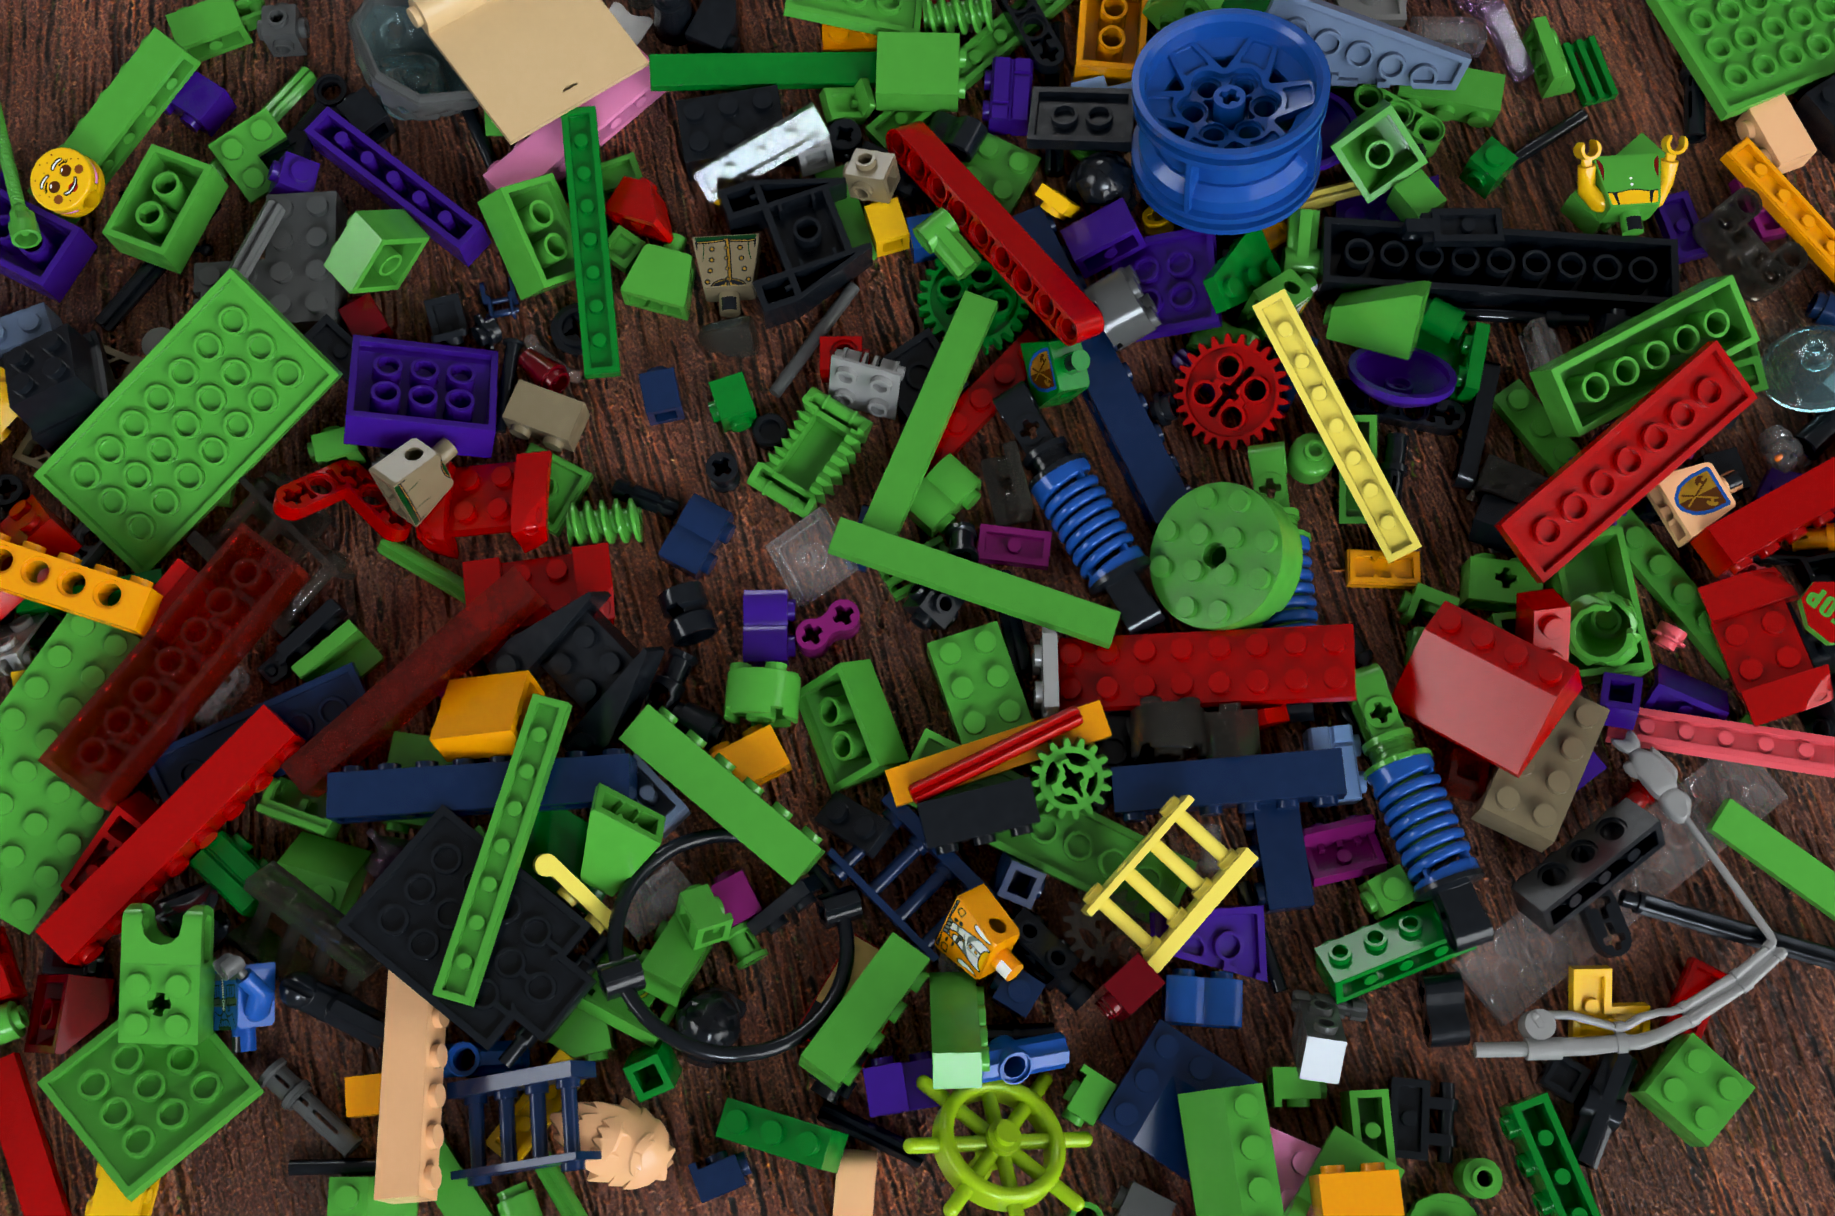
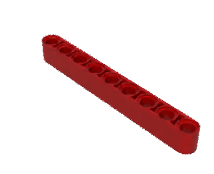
(995, 234)

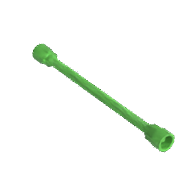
(22, 224)

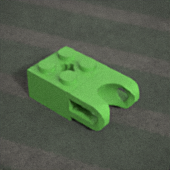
(168, 966)

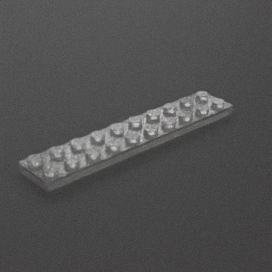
(1528, 962)

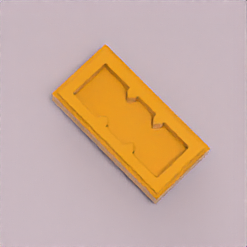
(1372, 570)

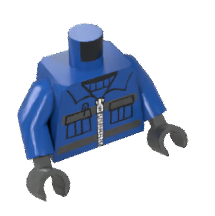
(243, 999)

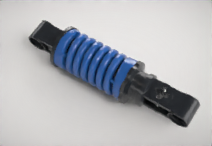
(1081, 513)

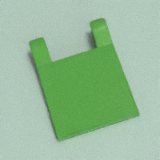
(1338, 1149)

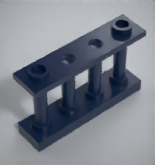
(948, 868)
(505, 1089)

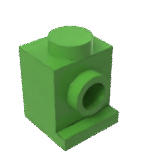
(330, 447)
(702, 916)
(1285, 1084)
(1087, 1097)

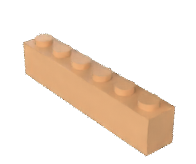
(410, 1098)

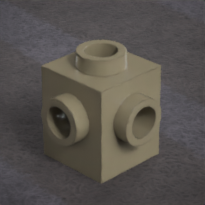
(872, 175)

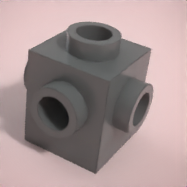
(284, 30)

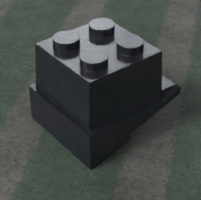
(57, 382)

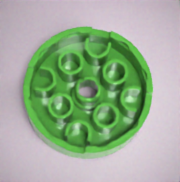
(1230, 525)

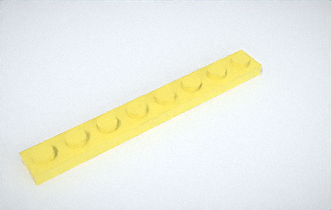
(1337, 426)

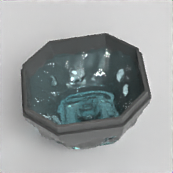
(405, 64)

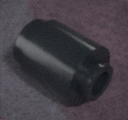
(700, 720)

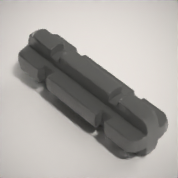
(1355, 1009)

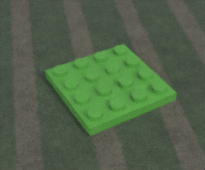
(147, 1102)

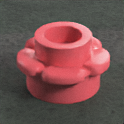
(1669, 636)

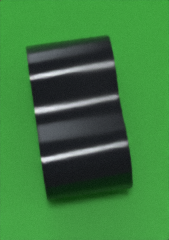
(959, 134)
(1443, 1009)

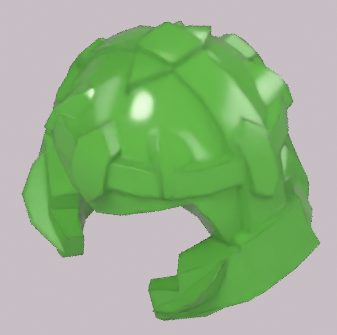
(1603, 629)

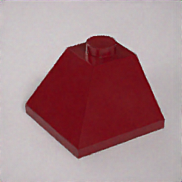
(66, 1011)

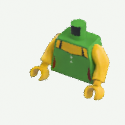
(1626, 185)

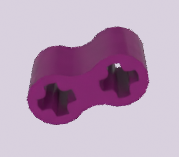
(828, 628)

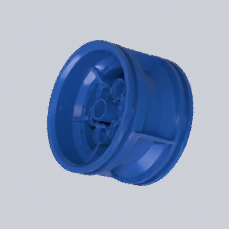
(1214, 116)

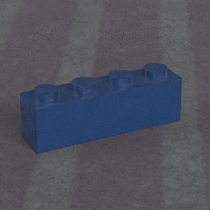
(1282, 861)

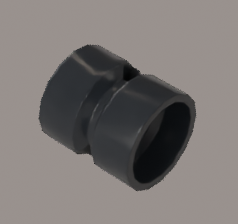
(686, 609)

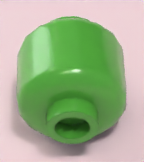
(1309, 459)

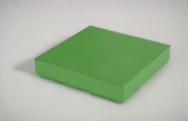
(567, 484)

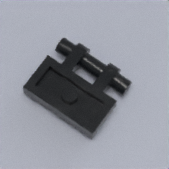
(1411, 1114)

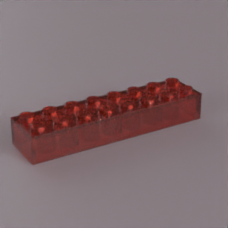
(175, 669)

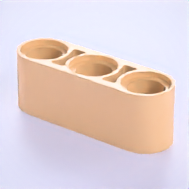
(855, 1183)

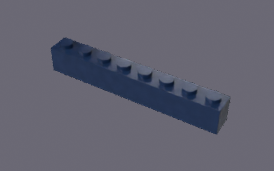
(468, 786)

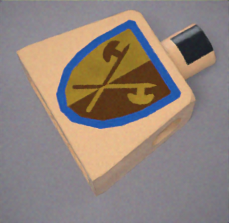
(1694, 499)

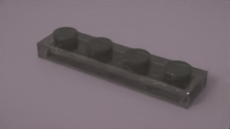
(762, 151)

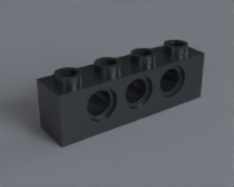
(1588, 865)

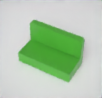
(340, 648)

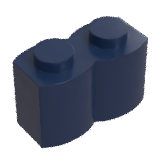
(697, 537)

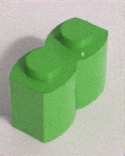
(944, 494)

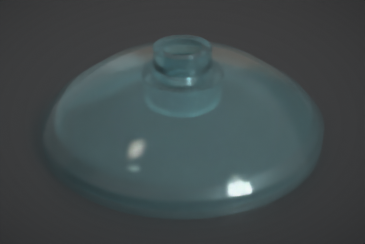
(1802, 369)

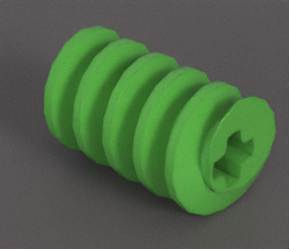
(957, 13)
(604, 522)

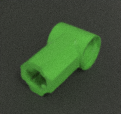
(942, 237)
(1301, 243)

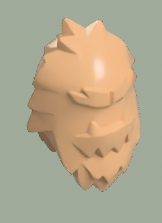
(630, 1140)

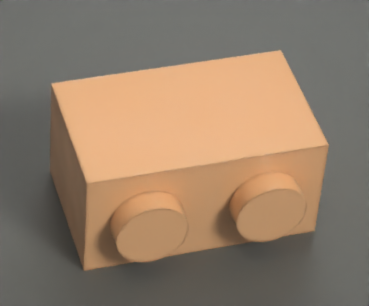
(1777, 133)

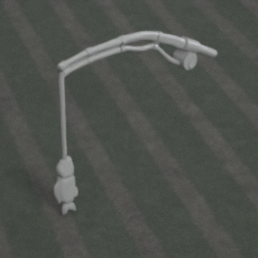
(1538, 1025)

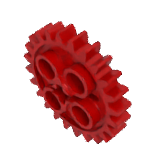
(1255, 413)

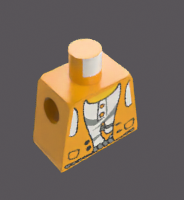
(980, 935)

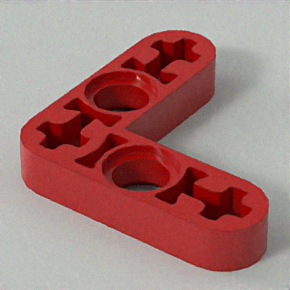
(347, 482)

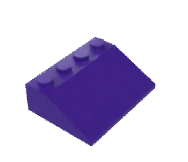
(421, 393)

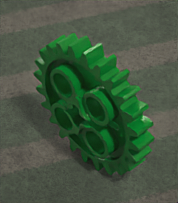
(936, 304)

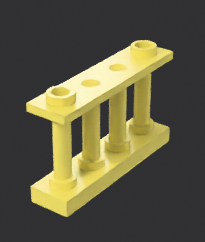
(1207, 891)

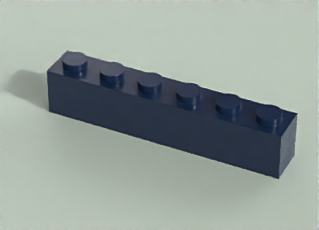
(1231, 783)

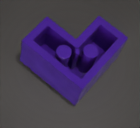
(893, 1086)

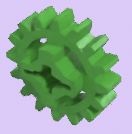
(1056, 783)

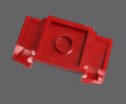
(492, 501)
(556, 578)
(1763, 645)

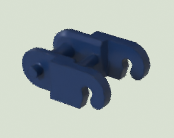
(512, 298)

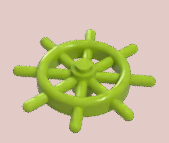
(999, 1146)

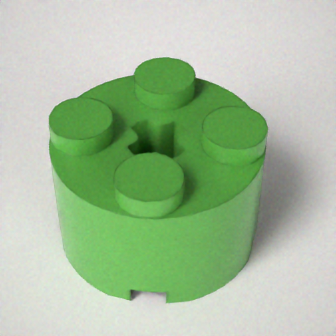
(762, 694)

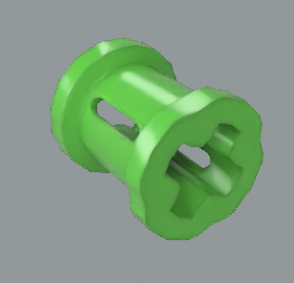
(745, 946)

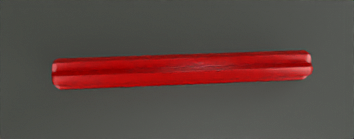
(995, 754)

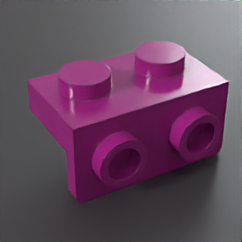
(1343, 850)

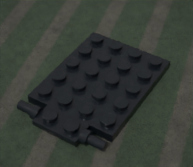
(528, 979)

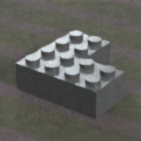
(294, 261)

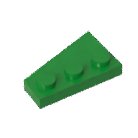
(1241, 271)

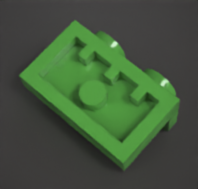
(1548, 59)

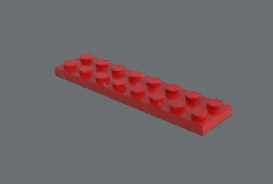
(1626, 461)
(1213, 666)

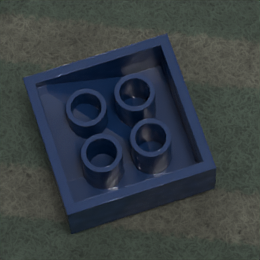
(1146, 1101)

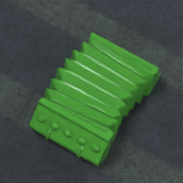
(813, 454)

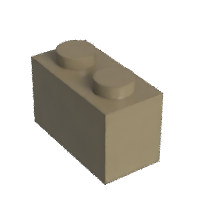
(545, 416)

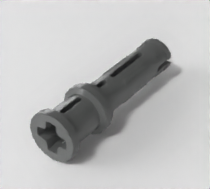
(345, 1141)

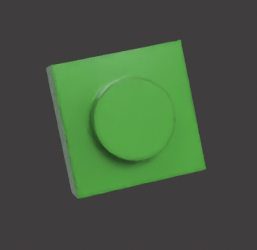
(624, 248)

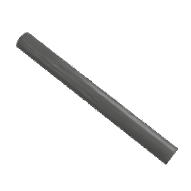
(813, 340)

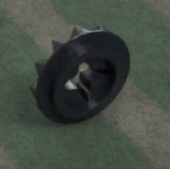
(563, 326)

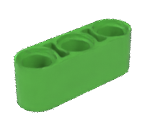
(1414, 118)

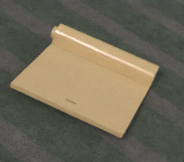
(529, 52)

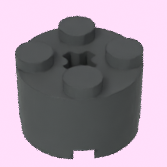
(1124, 307)

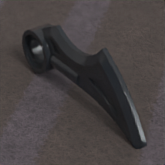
(298, 141)

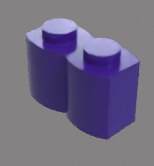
(767, 627)

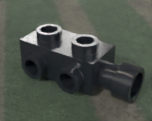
(1043, 948)

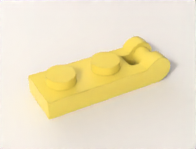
(573, 890)

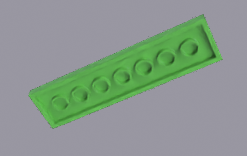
(1071, 848)

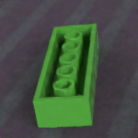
(1634, 357)

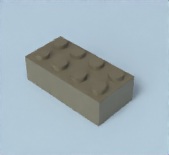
(1536, 803)

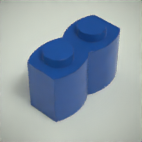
(1202, 1000)

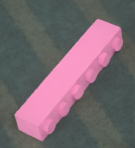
(544, 149)

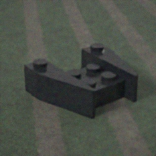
(805, 237)
(591, 664)

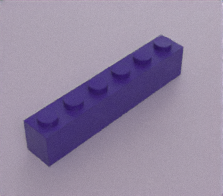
(398, 185)

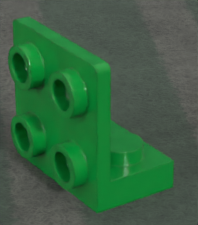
(1464, 356)

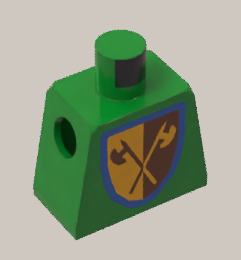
(1055, 371)

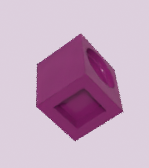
(736, 896)

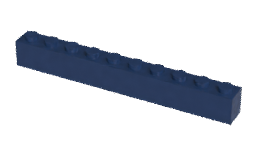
(1114, 403)

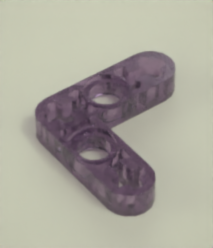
(1503, 34)

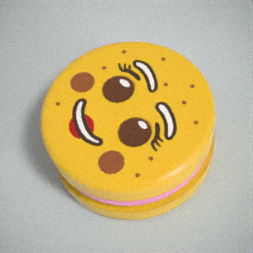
(67, 182)

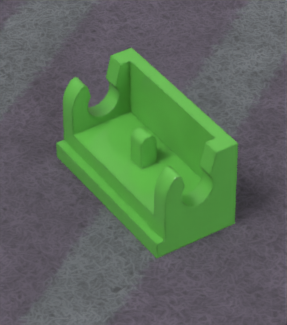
(289, 805)

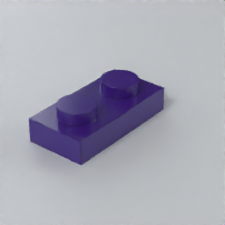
(1676, 221)

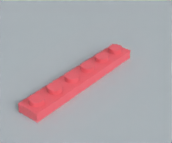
(1732, 742)

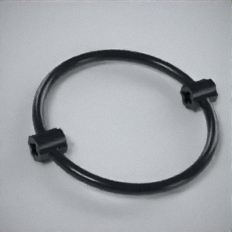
(625, 975)

